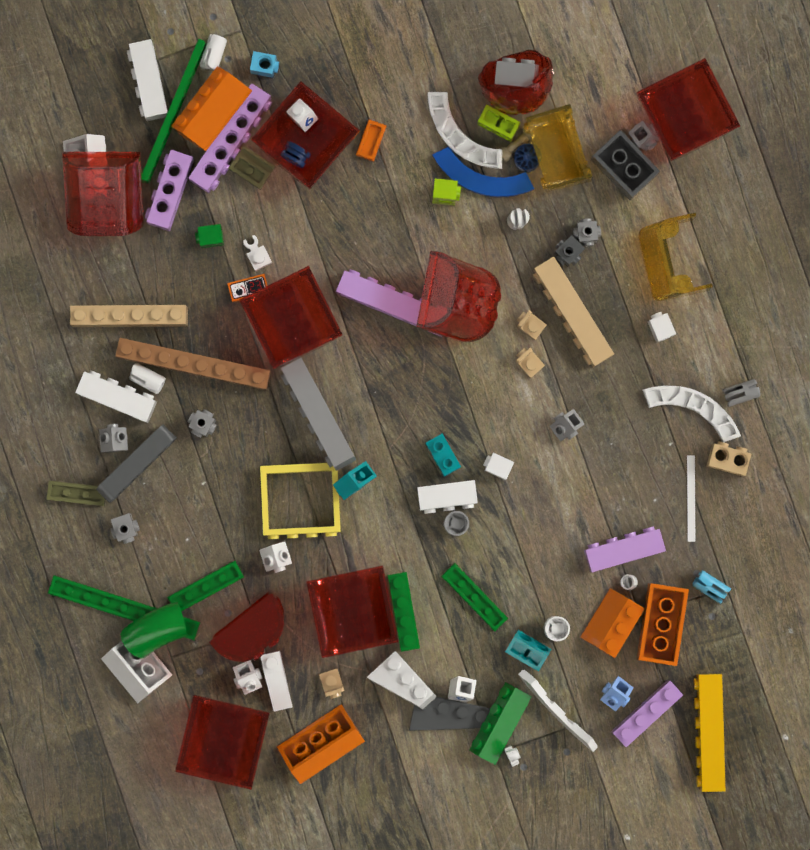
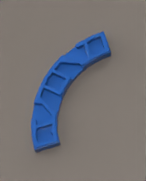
(481, 183)

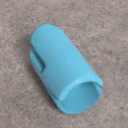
(711, 586)

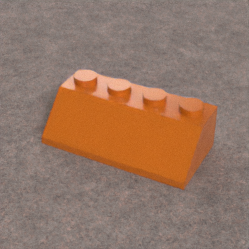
(211, 108)
(320, 744)

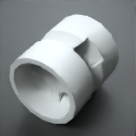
(556, 628)

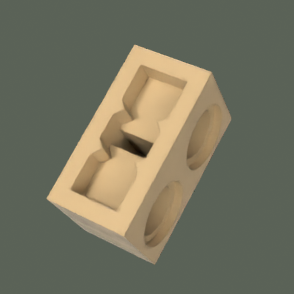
(728, 464)

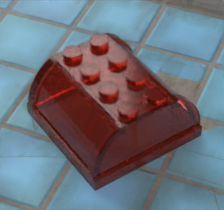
(688, 110)
(323, 140)
(103, 193)
(458, 299)
(291, 317)
(352, 611)
(251, 630)
(222, 742)

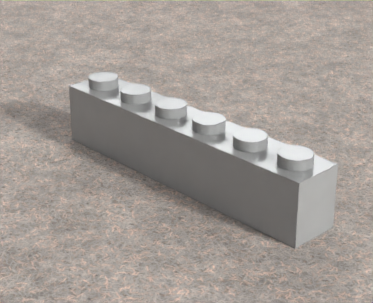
(316, 410)

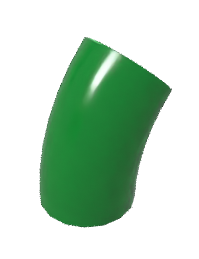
(154, 630)

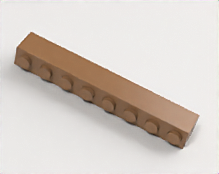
(193, 364)

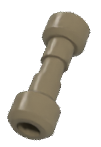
(512, 147)

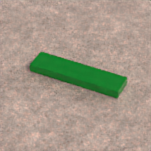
(207, 586)
(474, 597)

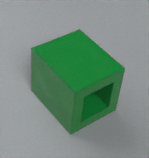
(209, 236)

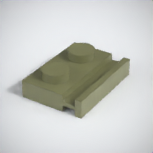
(252, 167)

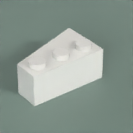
(401, 680)

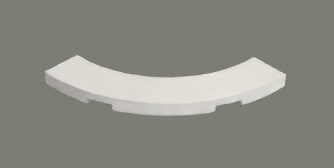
(456, 138)
(698, 403)
(540, 693)

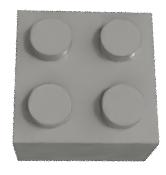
(515, 73)

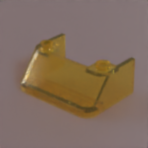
(658, 263)

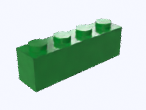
(403, 611)
(500, 723)

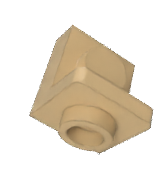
(531, 324)
(529, 362)
(332, 683)

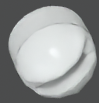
(626, 582)

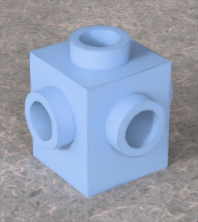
(616, 693)

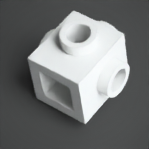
(275, 557)
(247, 677)

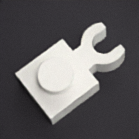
(258, 256)
(512, 754)

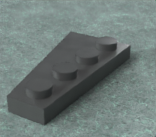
(448, 714)

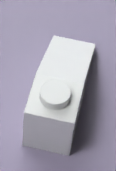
(276, 681)

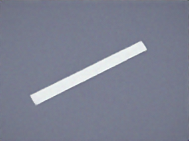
(691, 497)

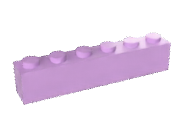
(379, 297)

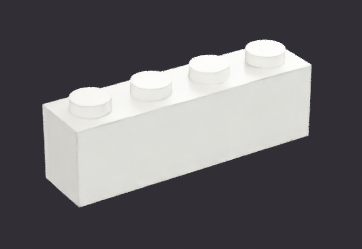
(148, 80)
(116, 397)

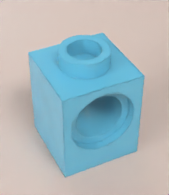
(258, 58)

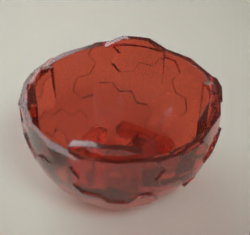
(518, 99)

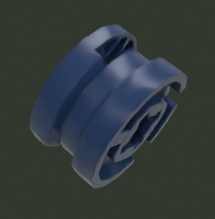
(295, 154)
(526, 158)

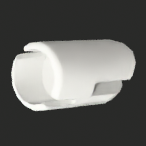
(213, 52)
(518, 219)
(147, 378)

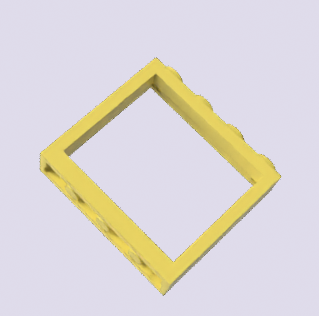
(293, 532)

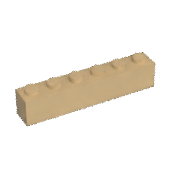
(573, 312)
(129, 316)

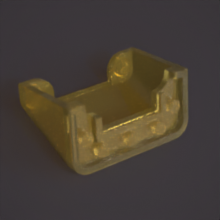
(558, 148)

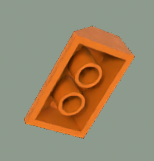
(612, 623)

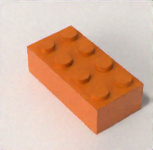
(662, 624)

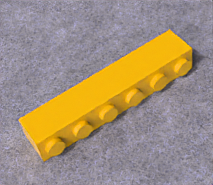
(710, 732)

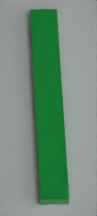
(173, 111)
(108, 602)

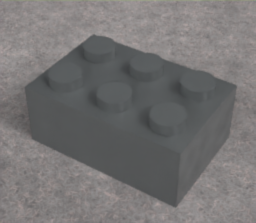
(625, 165)

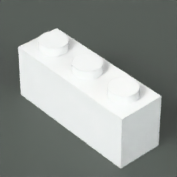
(447, 496)

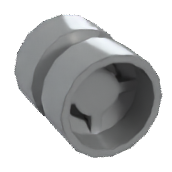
(456, 523)

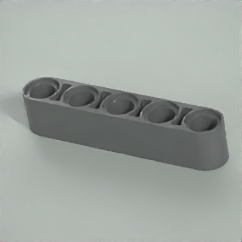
(136, 463)

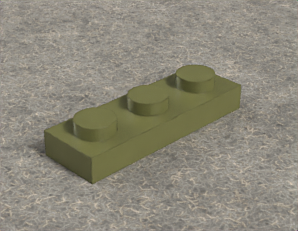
(74, 493)

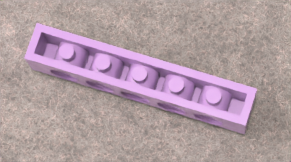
(209, 159)

